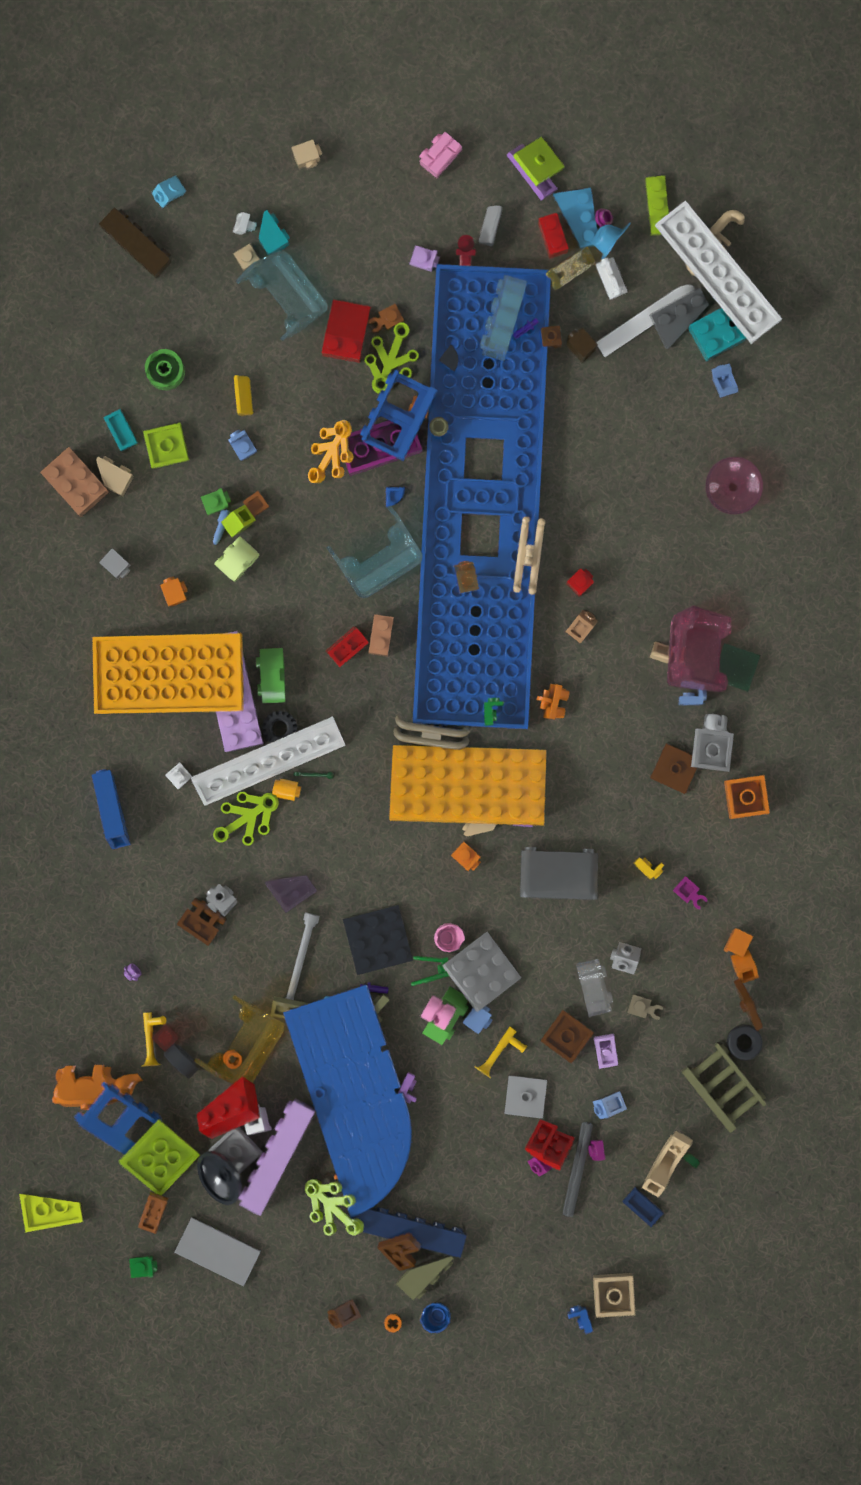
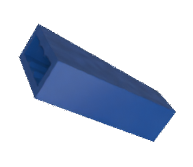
(110, 809)

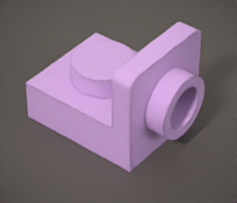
(424, 258)

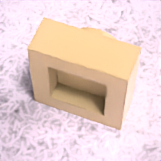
(246, 256)

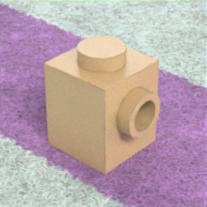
(307, 154)

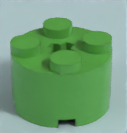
(159, 360)

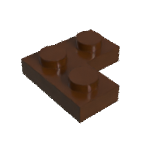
(398, 1250)

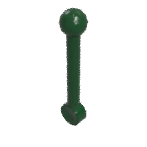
(329, 775)

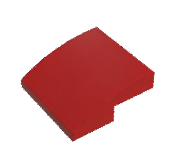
(549, 1144)

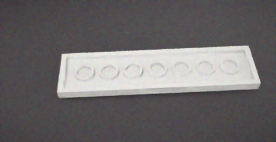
(718, 272)
(268, 761)

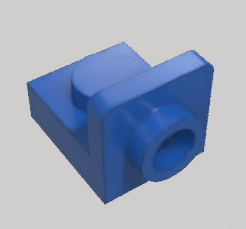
(583, 1321)

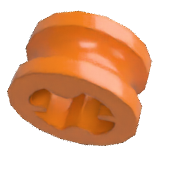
(238, 1060)
(392, 1329)

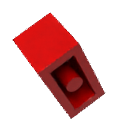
(553, 235)

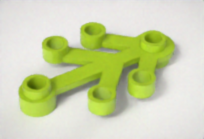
(390, 361)
(249, 816)
(330, 1206)

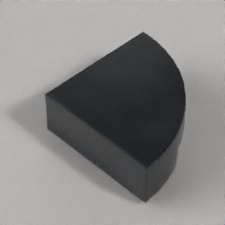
(450, 358)

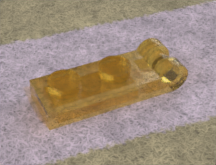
(571, 267)

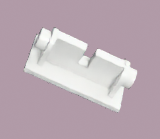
(611, 278)

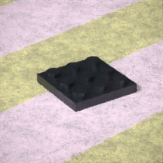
(377, 940)

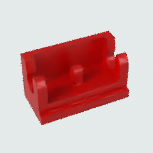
(347, 646)

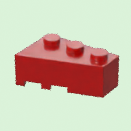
(230, 1109)

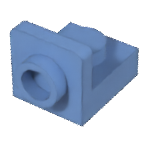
(242, 444)
(691, 699)
(609, 1105)

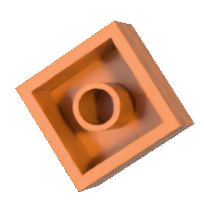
(746, 797)

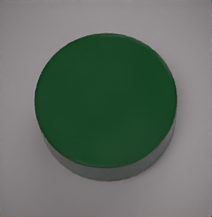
(691, 1160)

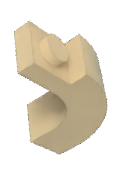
(666, 1163)

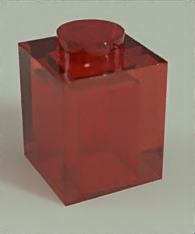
(165, 1037)

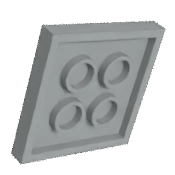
(481, 971)

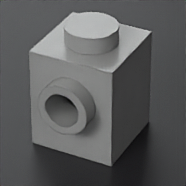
(115, 564)

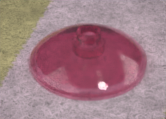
(738, 472)

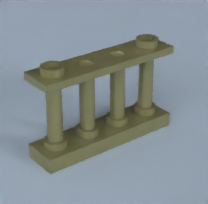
(717, 1104)

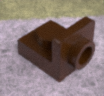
(551, 336)
(343, 1314)

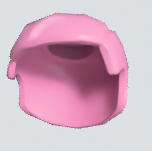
(449, 937)

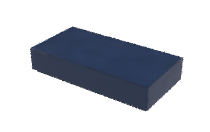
(642, 1207)

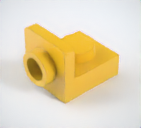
(645, 866)

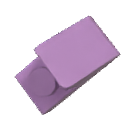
(606, 1051)

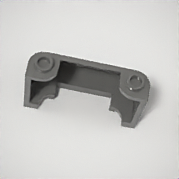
(559, 874)

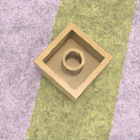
(613, 1295)

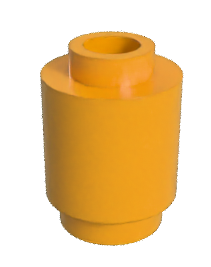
(286, 789)

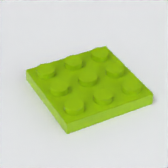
(159, 1158)

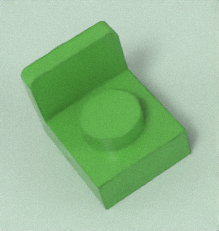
(216, 501)

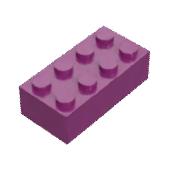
(368, 457)

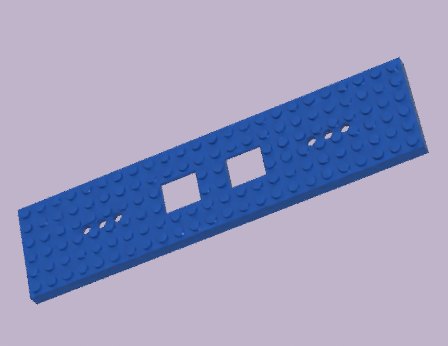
(447, 677)

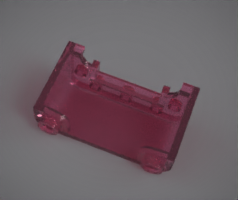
(696, 649)

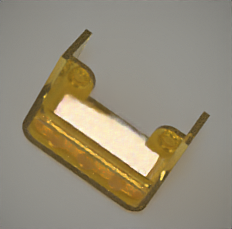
(252, 1042)

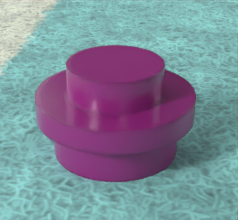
(603, 217)

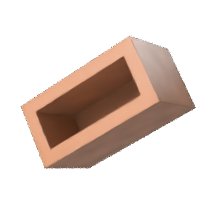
(381, 635)

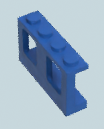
(408, 420)
(115, 1134)

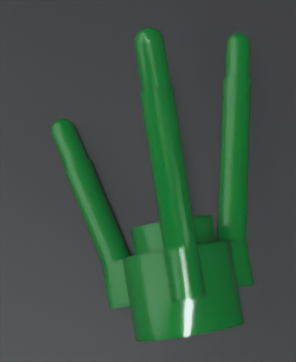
(442, 972)

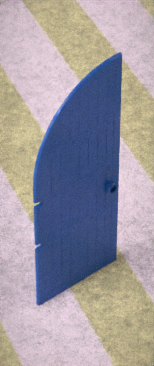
(353, 1093)

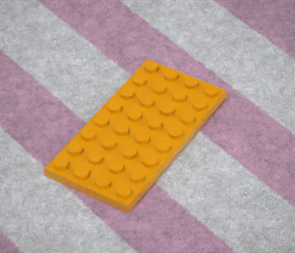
(168, 673)
(468, 785)

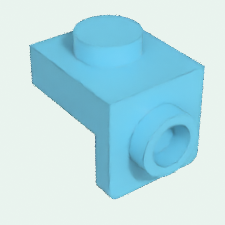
(168, 191)

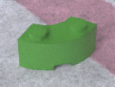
(272, 675)
(456, 1000)

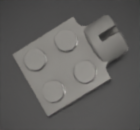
(713, 744)

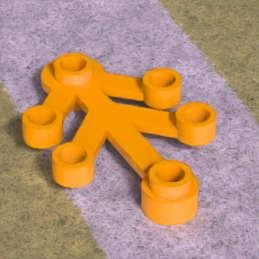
(342, 431)

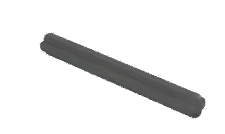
(577, 1169)

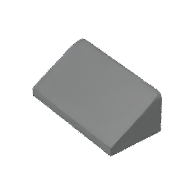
(490, 225)

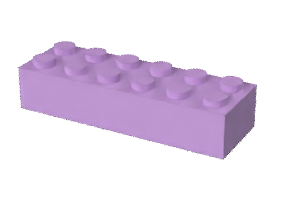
(241, 728)
(278, 1155)

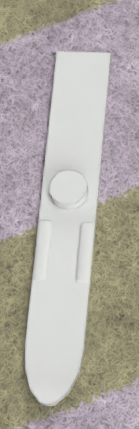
(638, 323)

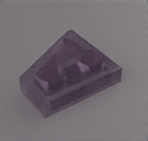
(291, 891)

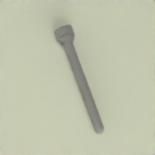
(310, 922)

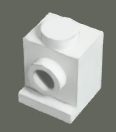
(258, 1127)

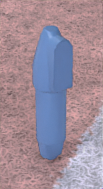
(220, 529)

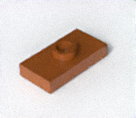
(153, 1212)

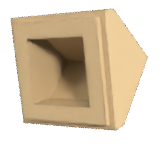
(660, 652)

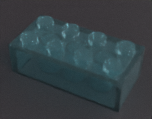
(504, 317)

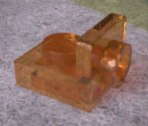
(466, 576)

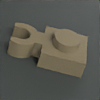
(641, 1006)

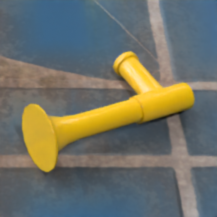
(148, 1028)
(507, 1038)

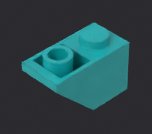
(270, 234)

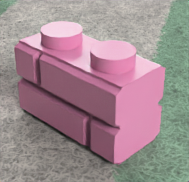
(440, 154)

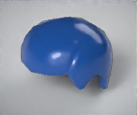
(435, 1317)

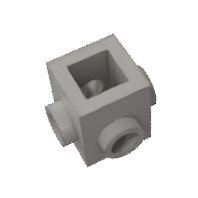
(223, 905)
(625, 957)

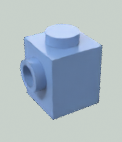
(479, 1019)

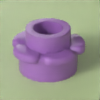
(132, 972)

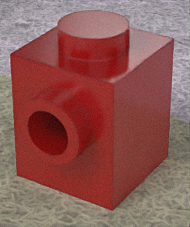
(580, 581)

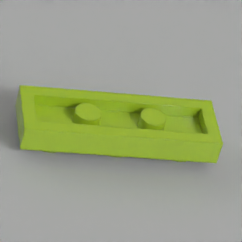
(656, 201)

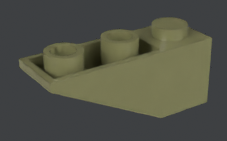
(418, 1277)

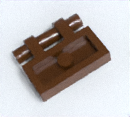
(198, 926)

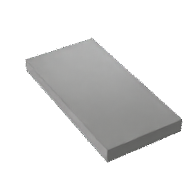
(217, 1251)

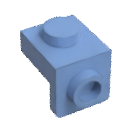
(724, 380)

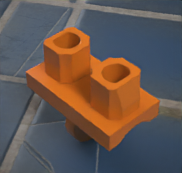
(551, 699)

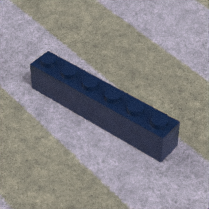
(430, 1236)

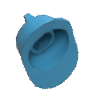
(607, 237)

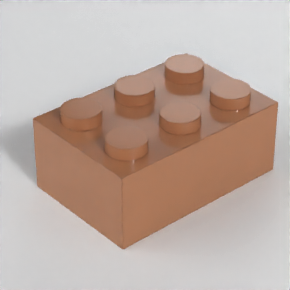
(74, 482)

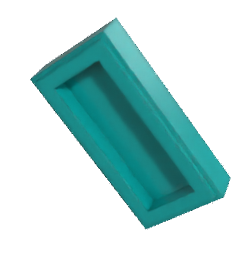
(120, 430)

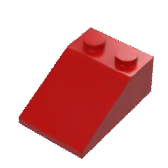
(346, 331)

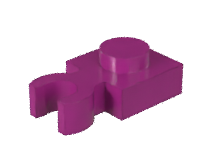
(688, 891)

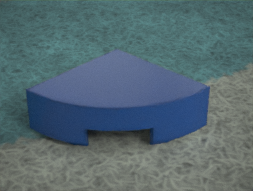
(394, 495)

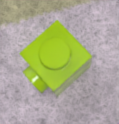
(238, 521)

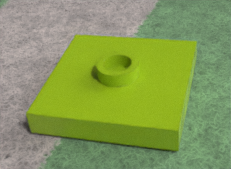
(538, 161)
(166, 445)

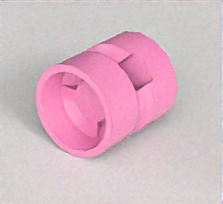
(438, 1012)

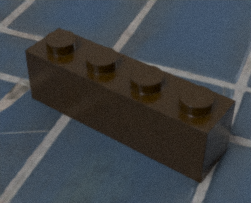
(135, 242)

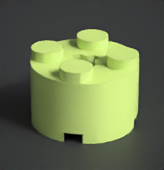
(237, 559)

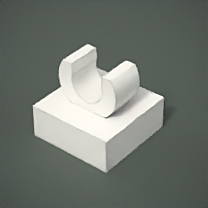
(243, 224)
(178, 775)

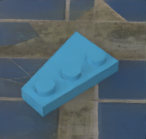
(579, 213)

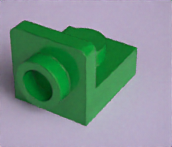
(489, 713)
(143, 1267)

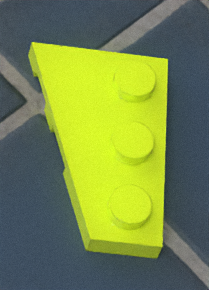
(48, 1212)

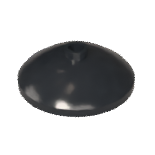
(219, 1177)

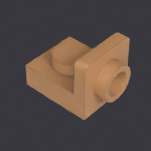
(582, 626)

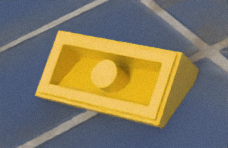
(243, 395)

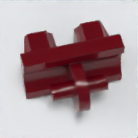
(465, 249)

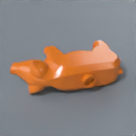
(87, 1089)

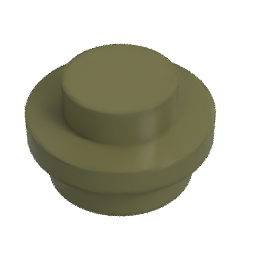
(438, 426)

